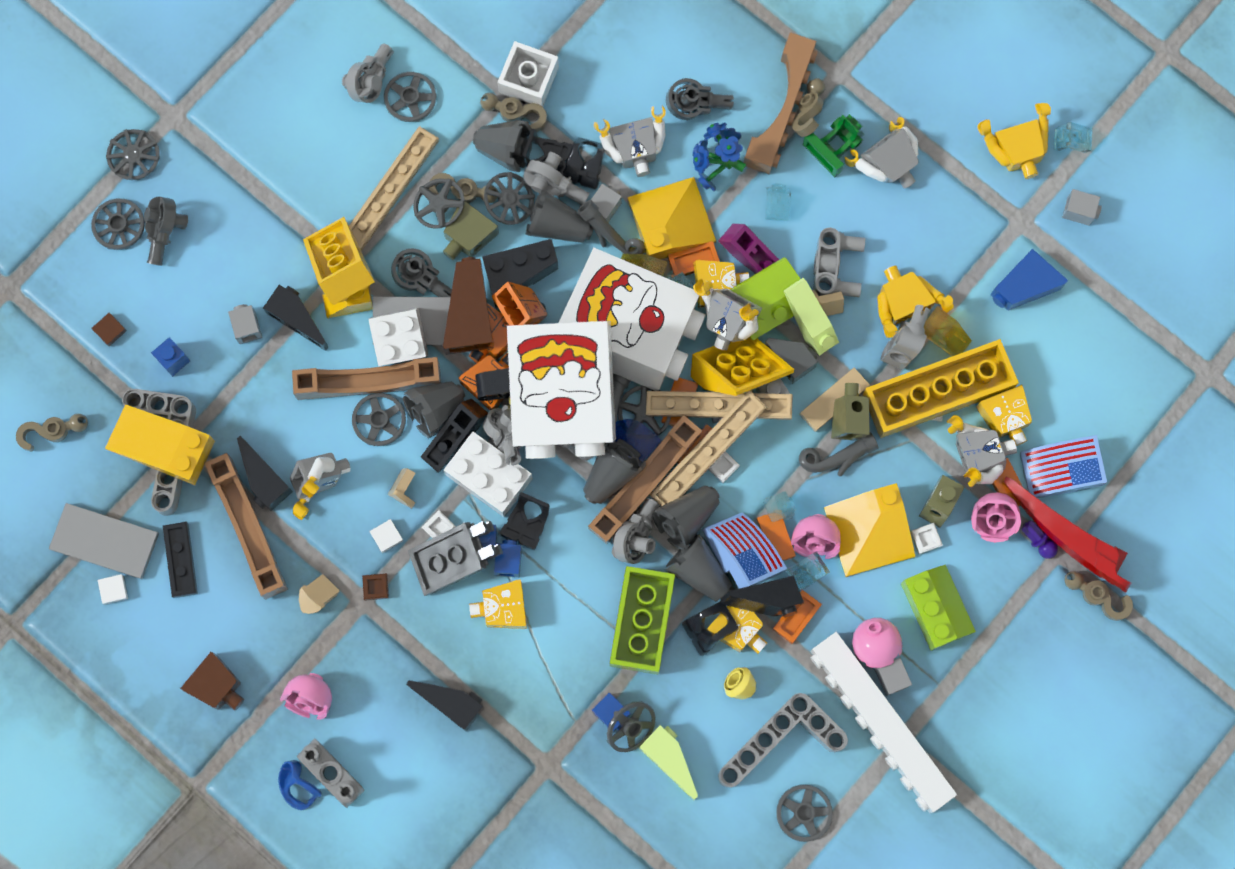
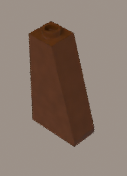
(468, 313)

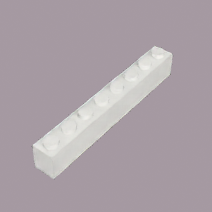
(883, 723)

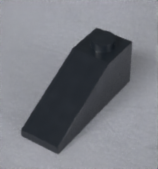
(290, 311)
(454, 433)
(263, 481)
(767, 598)
(453, 703)

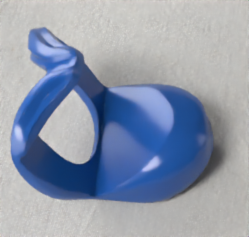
(290, 775)

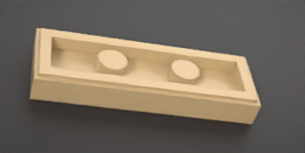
(822, 409)

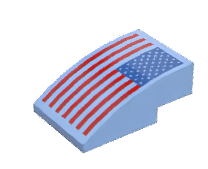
(1063, 467)
(744, 550)

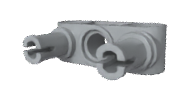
(828, 262)
(907, 341)
(344, 786)

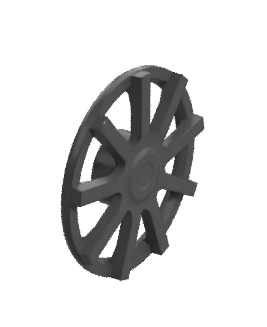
(132, 154)
(509, 198)
(118, 224)

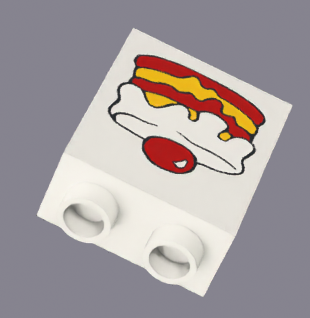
(644, 313)
(561, 387)

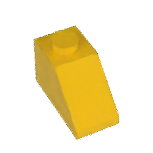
(356, 303)

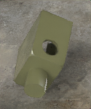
(469, 232)
(850, 415)
(941, 500)

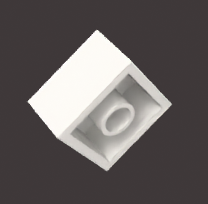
(528, 74)
(398, 337)

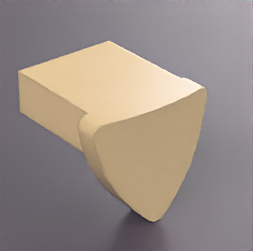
(831, 303)
(400, 485)
(317, 594)

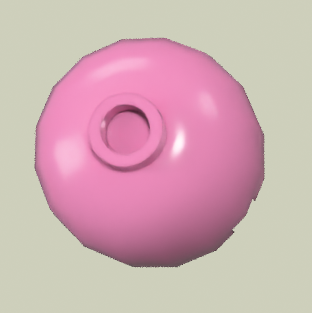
(996, 517)
(816, 535)
(877, 642)
(307, 695)

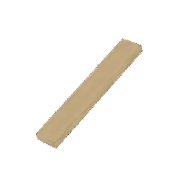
(392, 185)
(712, 404)
(709, 449)

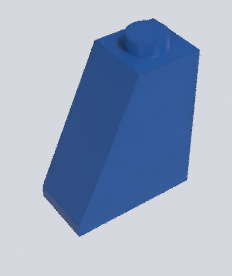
(1028, 282)

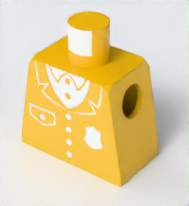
(720, 274)
(1007, 414)
(502, 606)
(748, 626)

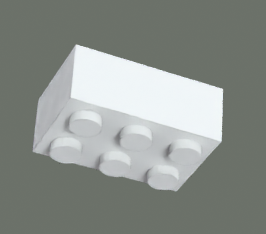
(486, 475)

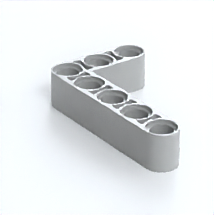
(169, 411)
(776, 735)

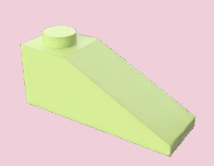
(810, 317)
(667, 755)

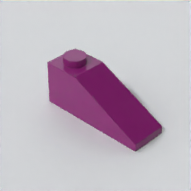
(747, 248)

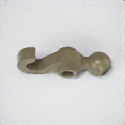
(810, 106)
(512, 109)
(468, 187)
(52, 429)
(1098, 593)

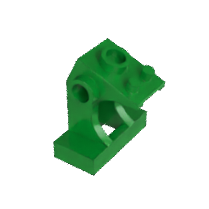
(847, 130)

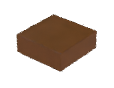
(108, 329)
(375, 587)

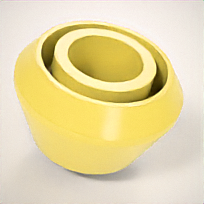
(740, 683)

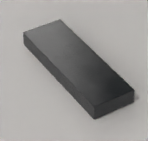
(180, 559)

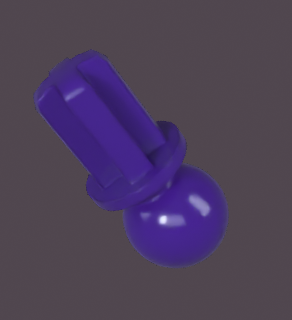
(1047, 548)

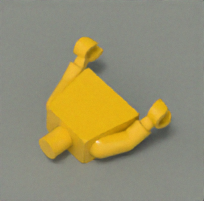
(1019, 145)
(901, 296)

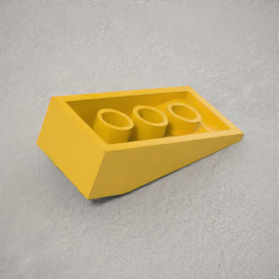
(338, 261)
(160, 444)

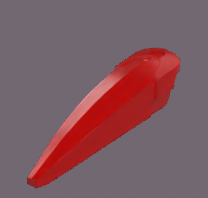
(1086, 549)

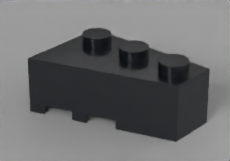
(520, 265)

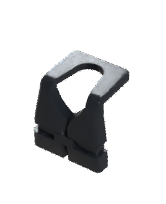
(547, 145)
(584, 171)
(521, 528)
(701, 637)

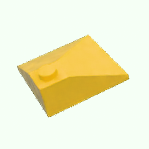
(671, 218)
(739, 368)
(872, 530)

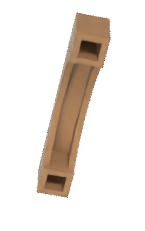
(763, 150)
(323, 383)
(636, 491)
(246, 525)

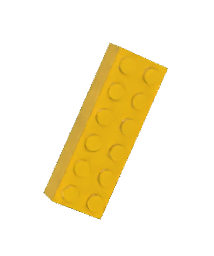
(940, 388)

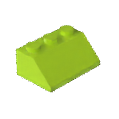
(767, 291)
(937, 607)

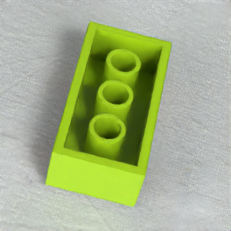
(642, 620)

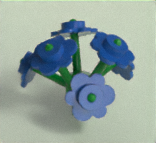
(726, 153)

